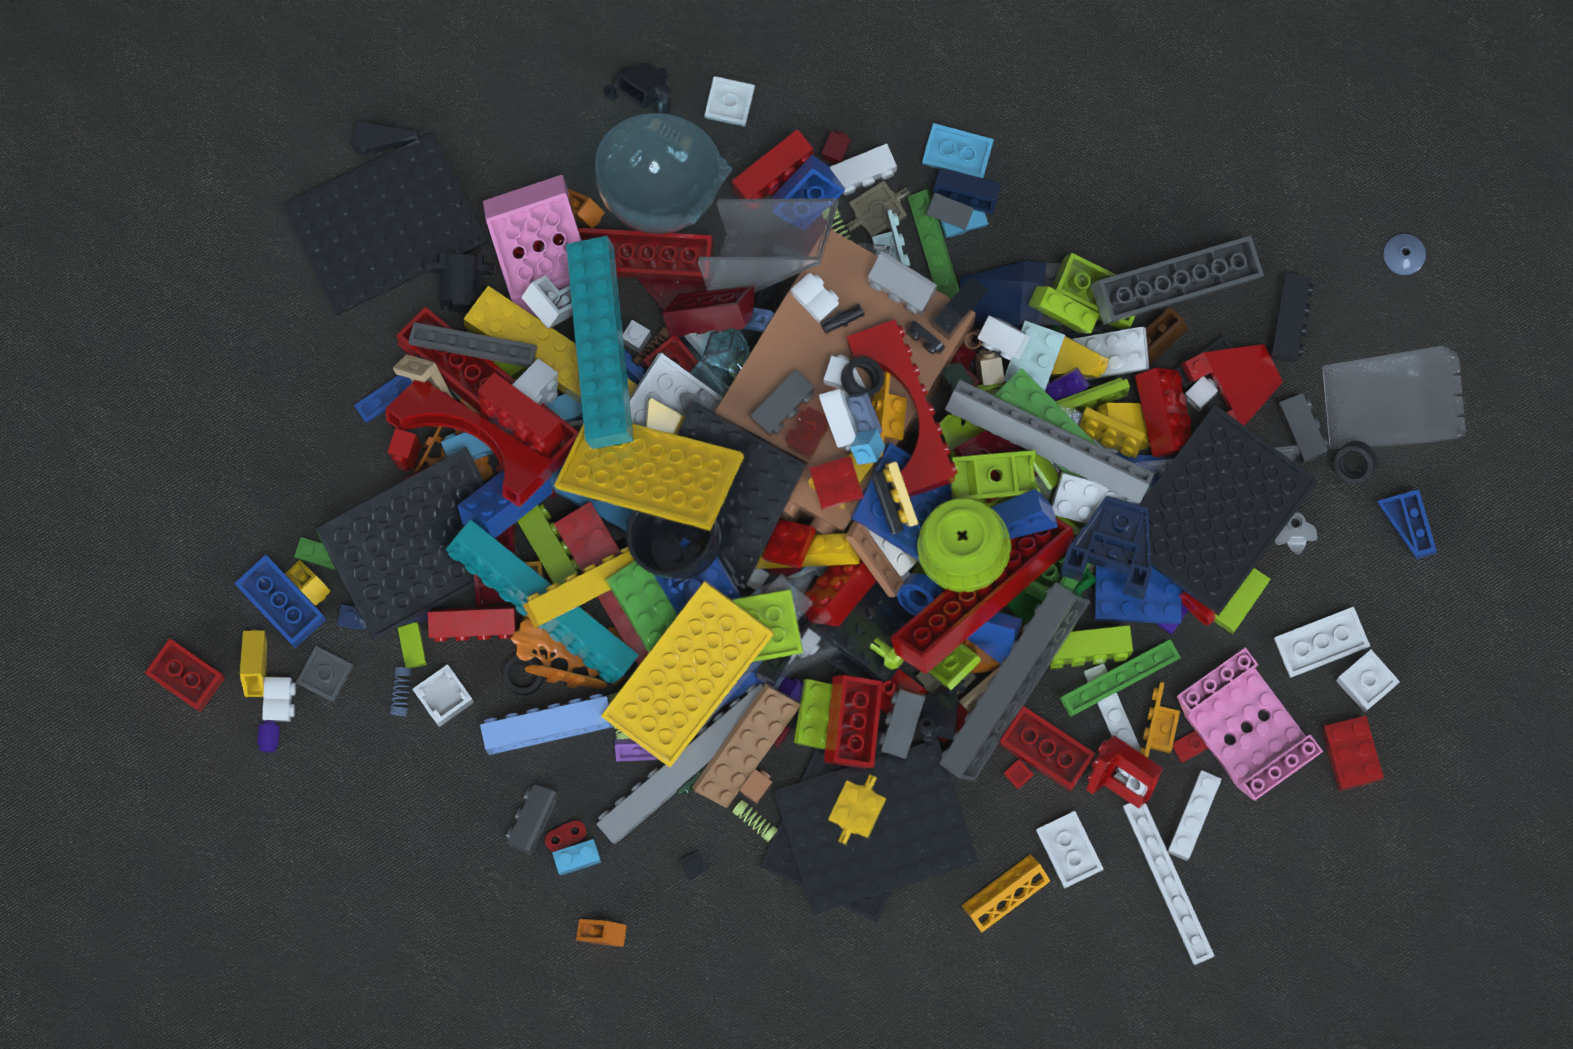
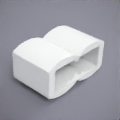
(815, 297)
(277, 699)

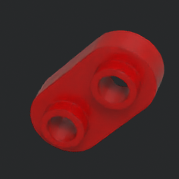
(1201, 612)
(567, 839)

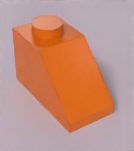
(585, 209)
(601, 932)

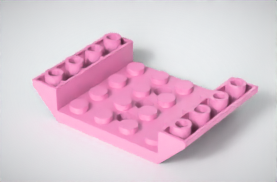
(520, 221)
(1235, 696)

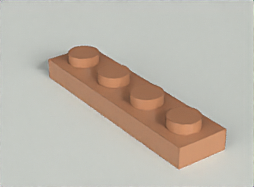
(874, 559)

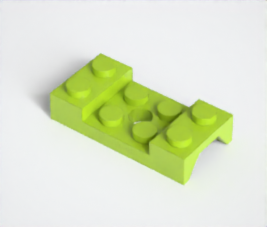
(974, 477)

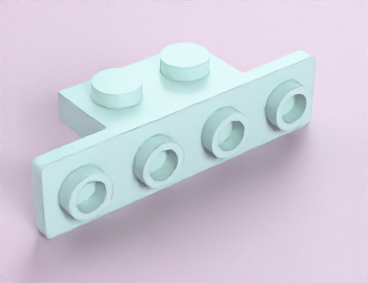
(893, 239)

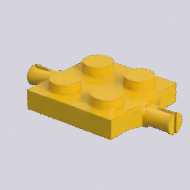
(857, 809)

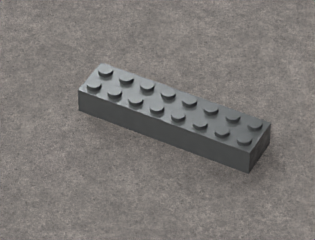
(1177, 280)

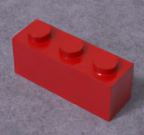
(404, 449)

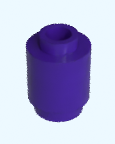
(268, 736)

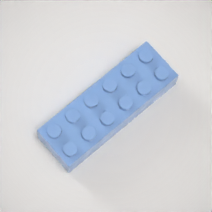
(545, 725)

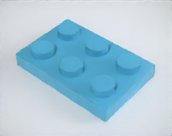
(957, 151)

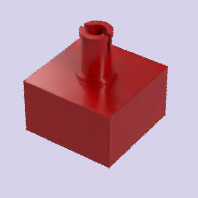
(899, 680)

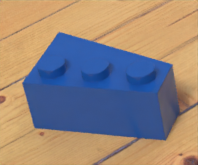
(1027, 514)
(1411, 522)

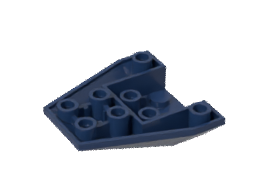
(1009, 293)

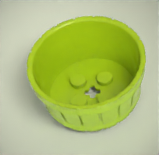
(963, 563)

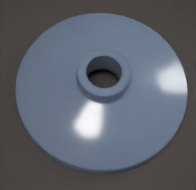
(1400, 263)

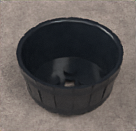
(656, 546)

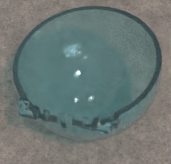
(658, 172)

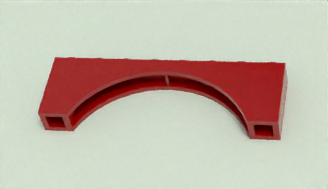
(427, 406)
(929, 464)

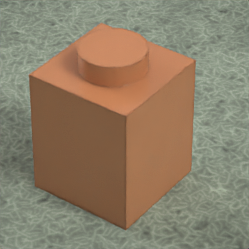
(756, 786)

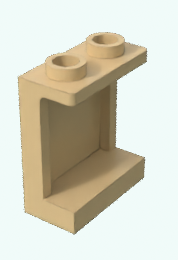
(421, 370)

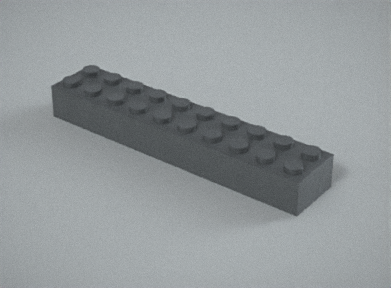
(1014, 681)

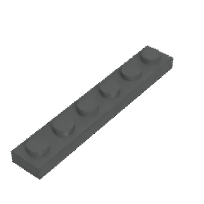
(472, 345)

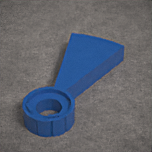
(993, 637)

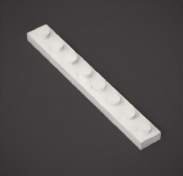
(1169, 883)

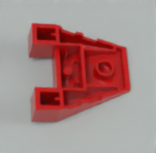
(1242, 376)

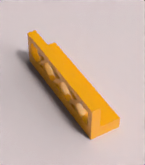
(1004, 889)

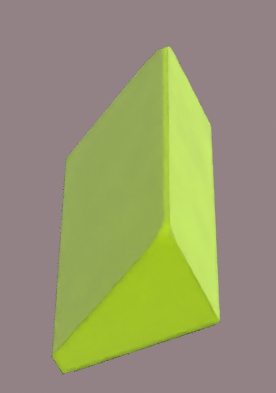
(1046, 471)
(412, 645)

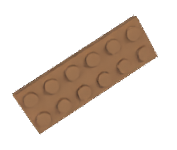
(746, 745)

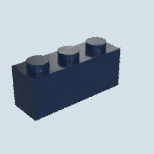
(968, 190)

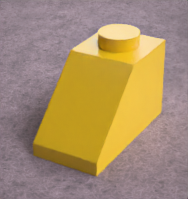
(307, 582)

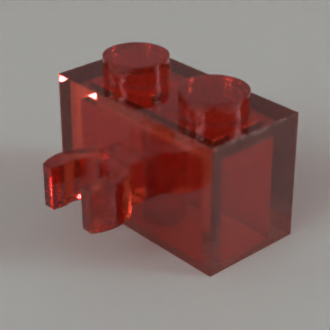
(808, 433)

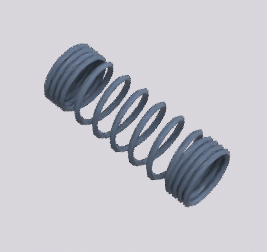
(400, 671)

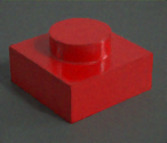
(1018, 774)

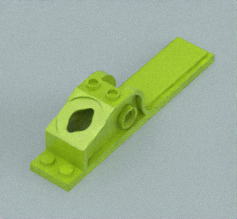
(956, 434)

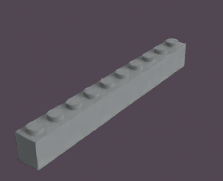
(1049, 441)
(668, 780)

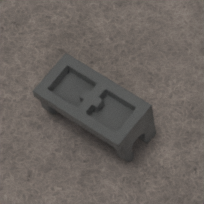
(949, 211)

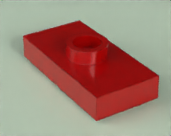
(1189, 746)

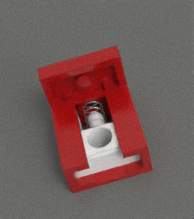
(1124, 772)

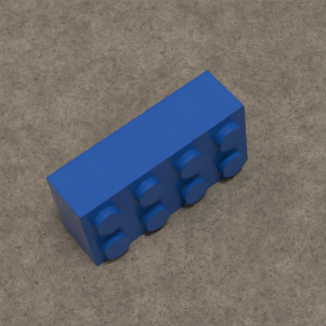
(493, 511)
(280, 601)

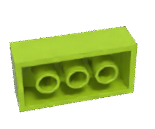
(1075, 282)
(547, 544)
(1094, 647)

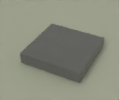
(324, 674)

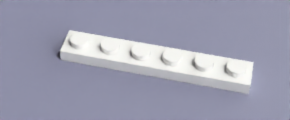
(1113, 712)

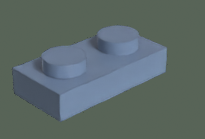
(863, 412)

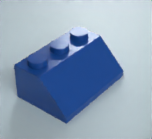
(811, 181)

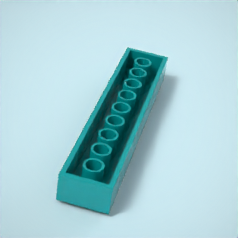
(599, 342)
(517, 582)

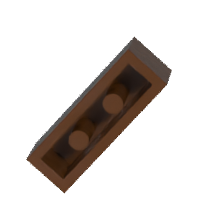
(1164, 333)

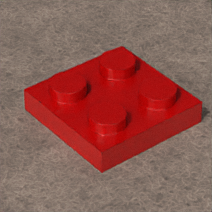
(836, 483)
(789, 544)

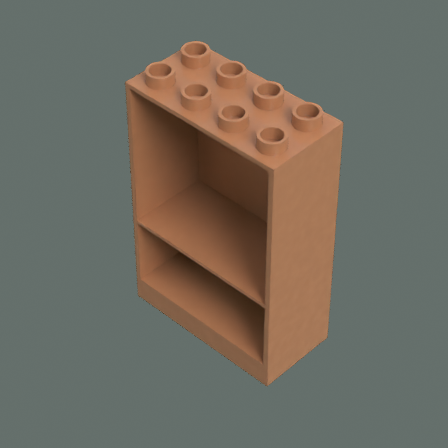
(799, 343)

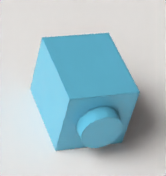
(867, 446)

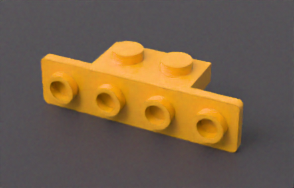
(889, 412)
(1162, 727)

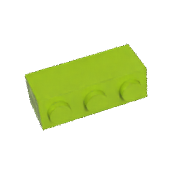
(1063, 309)
(1242, 601)

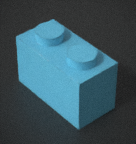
(576, 857)

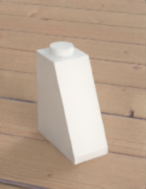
(839, 418)

